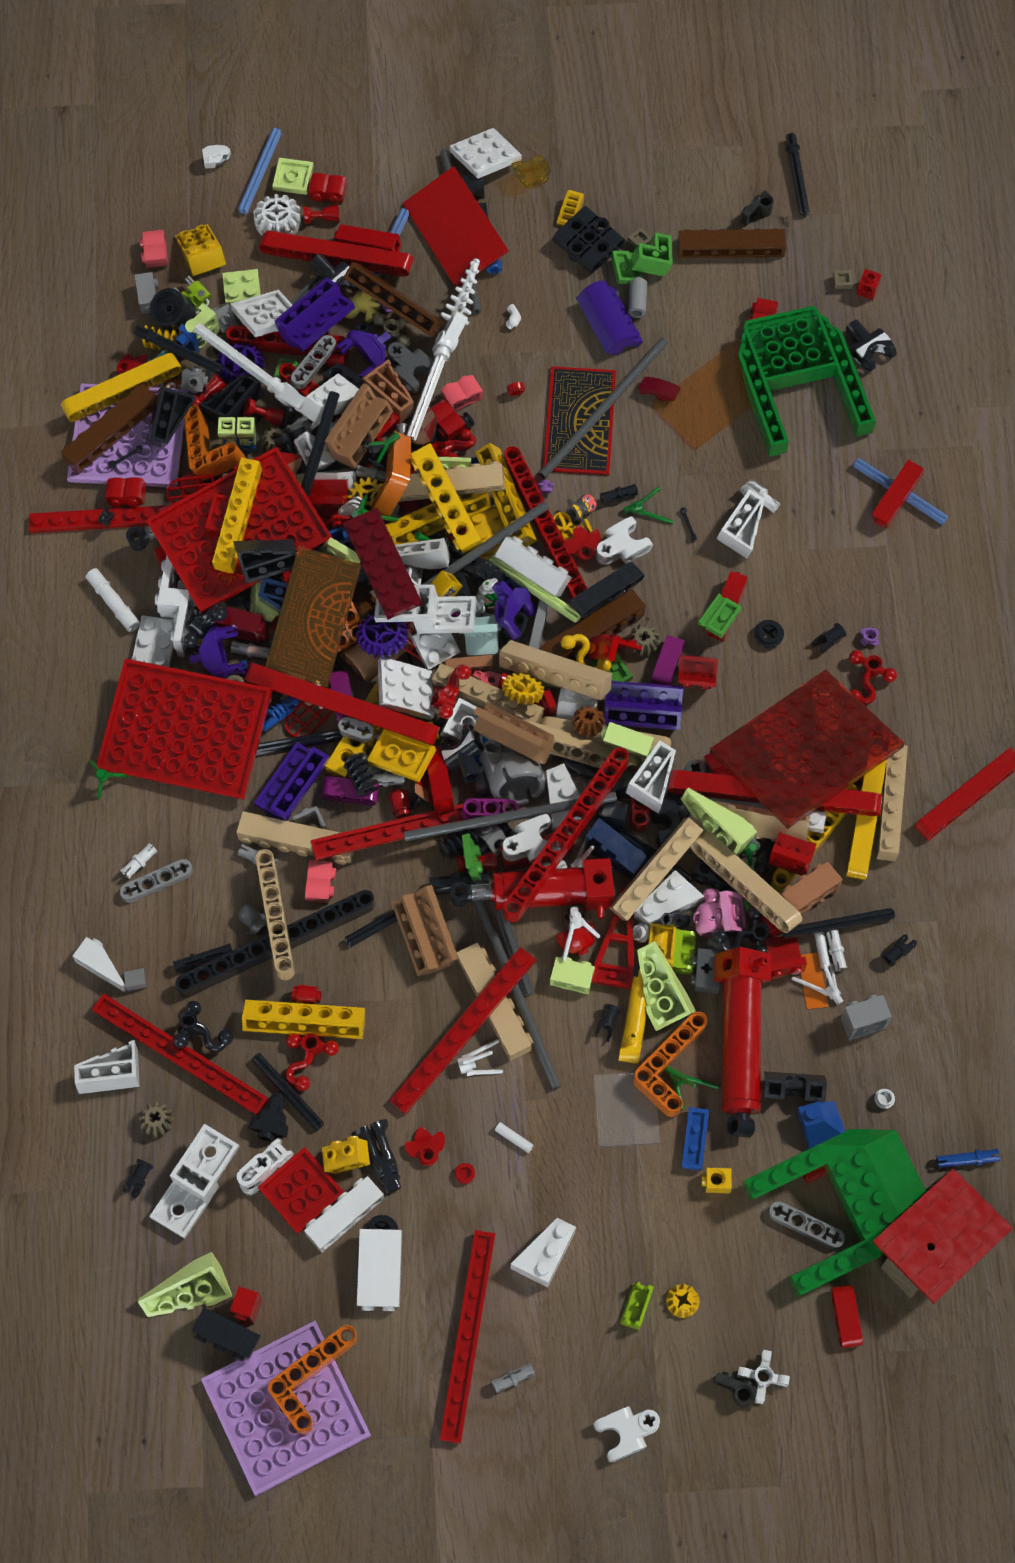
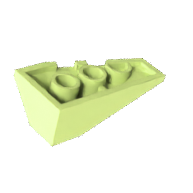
(721, 822)
(662, 989)
(191, 1286)

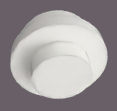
(641, 932)
(884, 1099)

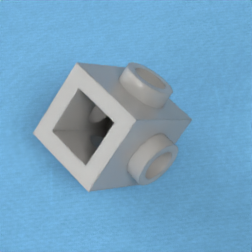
(194, 379)

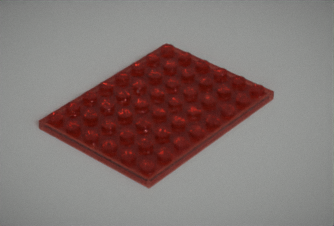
(806, 748)

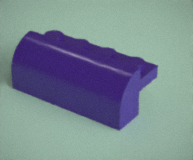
(313, 315)
(608, 317)
(644, 705)
(291, 781)

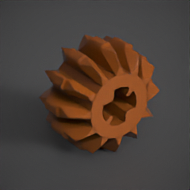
(588, 721)

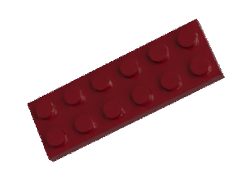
(382, 563)

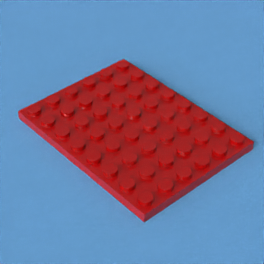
(277, 513)
(184, 728)

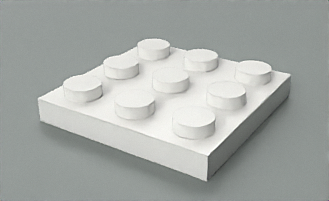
(485, 153)
(261, 311)
(405, 688)

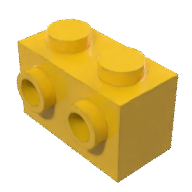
(345, 1155)

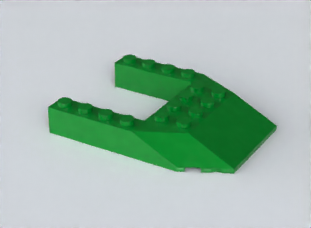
(793, 351)
(872, 1183)

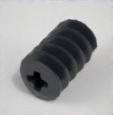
(359, 774)
(455, 842)

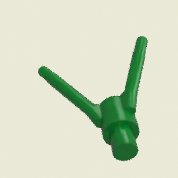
(637, 507)
(361, 510)
(103, 776)
(678, 1079)

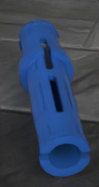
(976, 1157)

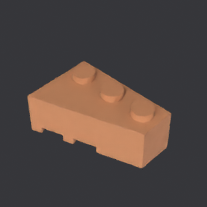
(386, 385)
(813, 887)

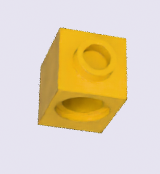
(724, 1174)

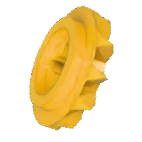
(673, 1302)

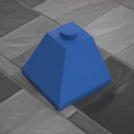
(819, 1122)

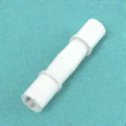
(113, 600)

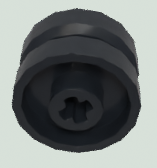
(171, 309)

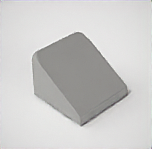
(135, 979)

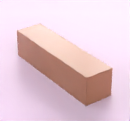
(481, 663)

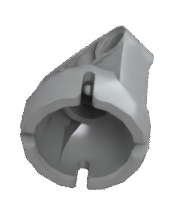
(511, 773)

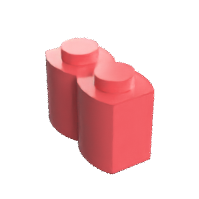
(154, 248)
(462, 393)
(319, 881)

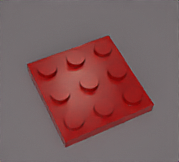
(300, 1190)

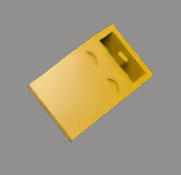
(200, 249)

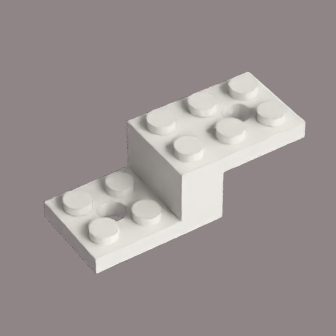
(174, 605)
(436, 613)
(194, 1181)

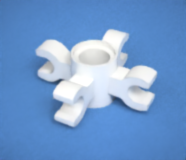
(745, 1373)

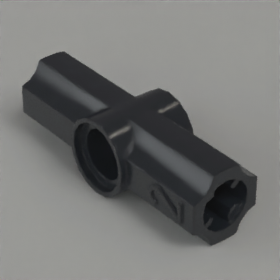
(442, 884)

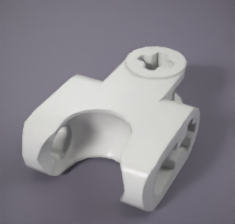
(621, 545)
(527, 840)
(263, 1166)
(630, 1429)

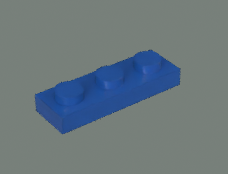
(695, 1139)

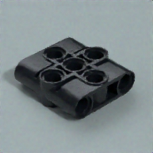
(588, 225)

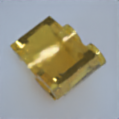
(532, 172)

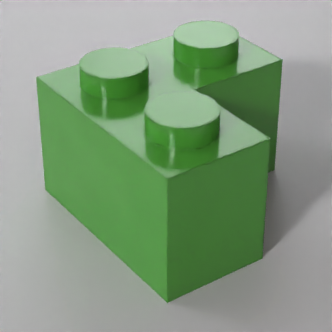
(654, 257)

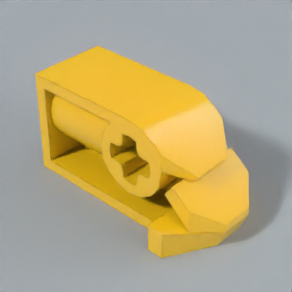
(665, 938)

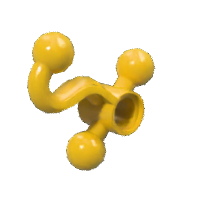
(568, 642)

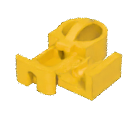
(569, 527)

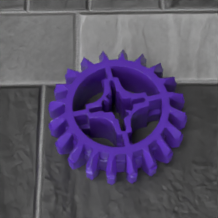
(249, 352)
(386, 639)

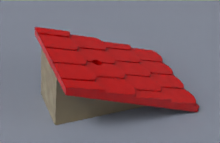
(940, 1238)

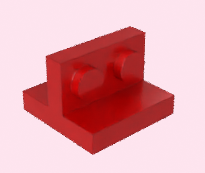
(329, 495)
(792, 854)

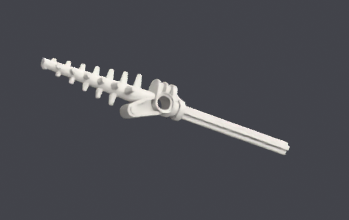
(445, 344)
(283, 391)

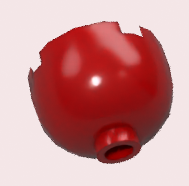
(580, 942)

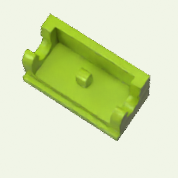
(684, 951)
(636, 1305)

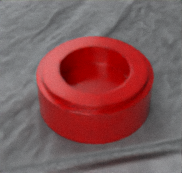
(515, 388)
(464, 1173)

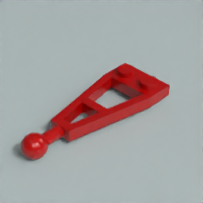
(611, 974)

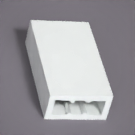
(379, 1269)

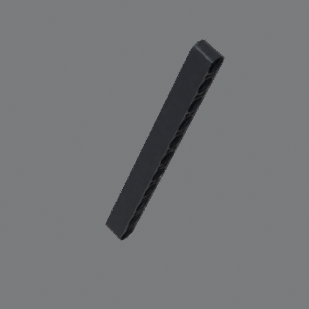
(251, 960)

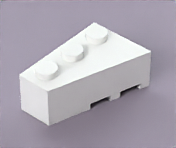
(316, 400)
(742, 525)
(652, 777)
(560, 789)
(671, 896)
(110, 1071)
(545, 1253)

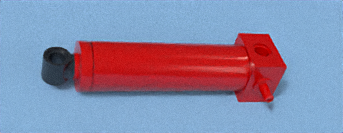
(742, 978)

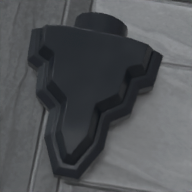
(270, 1120)

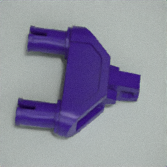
(369, 345)
(509, 604)
(212, 653)

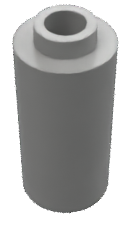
(637, 297)

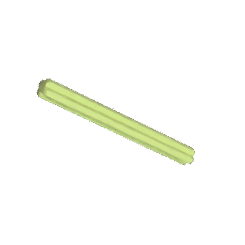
(536, 590)

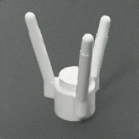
(467, 1061)

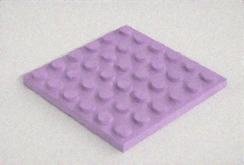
(154, 464)
(260, 1431)

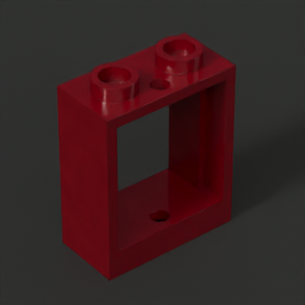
(249, 625)

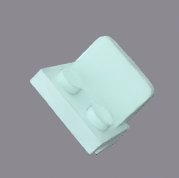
(485, 636)

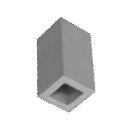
(146, 290)

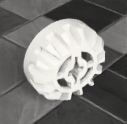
(277, 217)

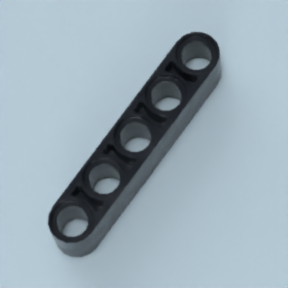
(607, 589)

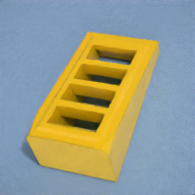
(572, 198)

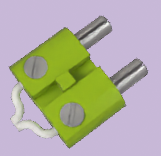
(197, 293)

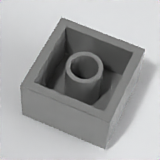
(865, 1017)

